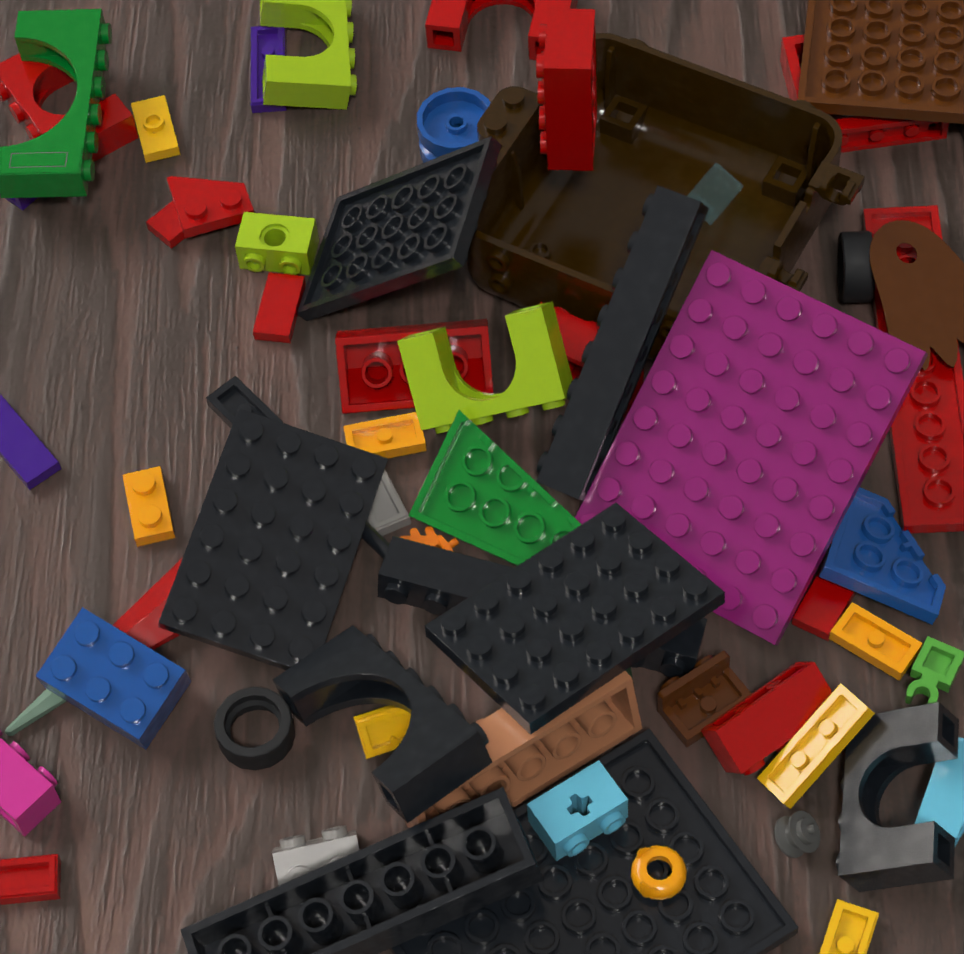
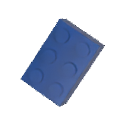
(114, 678)

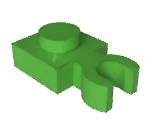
(934, 668)

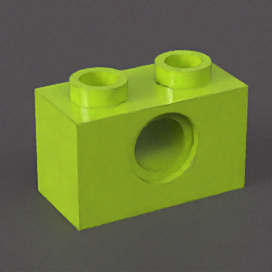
(277, 243)

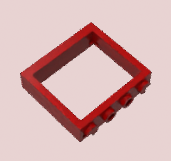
(859, 131)

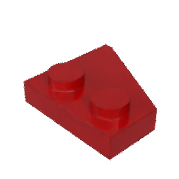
(208, 204)

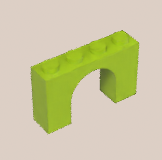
(316, 79)
(539, 377)

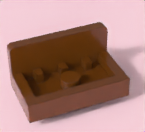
(700, 696)

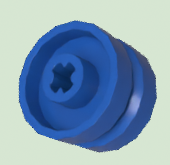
(449, 121)

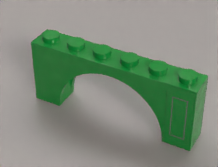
(61, 158)

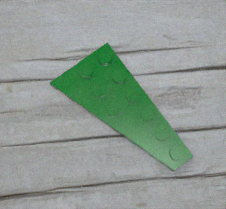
(488, 498)

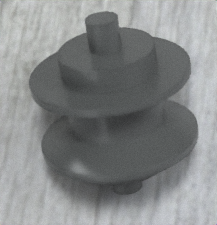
(797, 834)

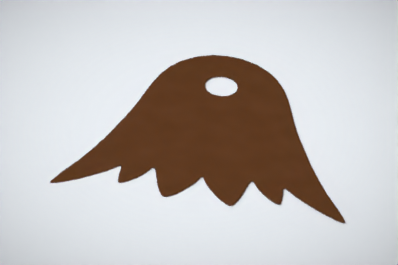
(922, 297)

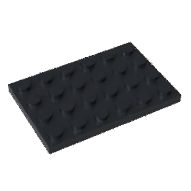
(400, 230)
(273, 542)
(574, 616)

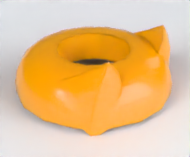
(652, 887)

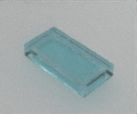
(716, 191)

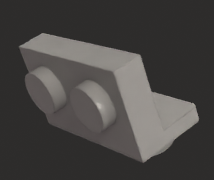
(299, 857)

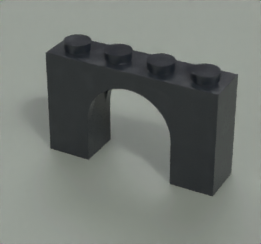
(902, 855)

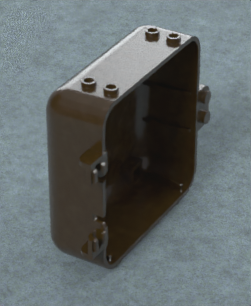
(664, 126)

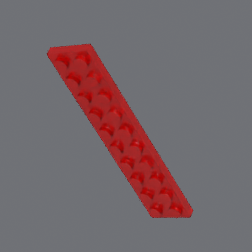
(930, 423)

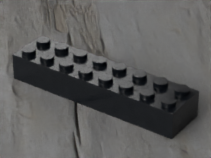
(384, 889)

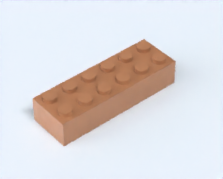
(535, 761)

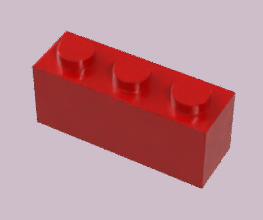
(766, 718)

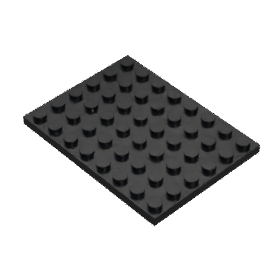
(591, 900)

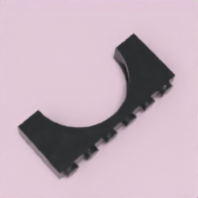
(439, 743)

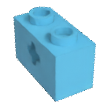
(587, 792)

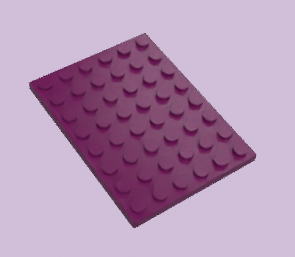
(755, 436)

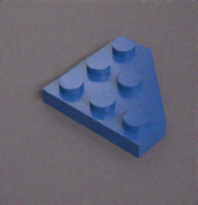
(881, 560)

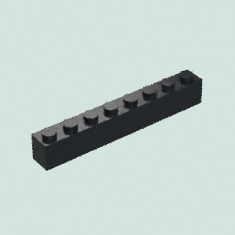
(622, 341)
(442, 579)

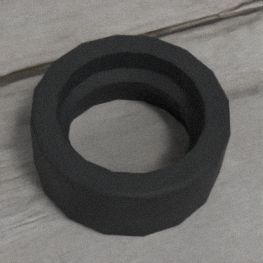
(854, 269)
(249, 700)

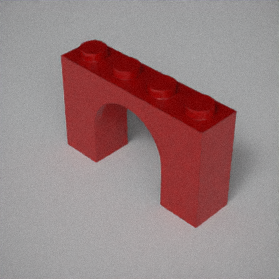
(450, 19)
(30, 83)

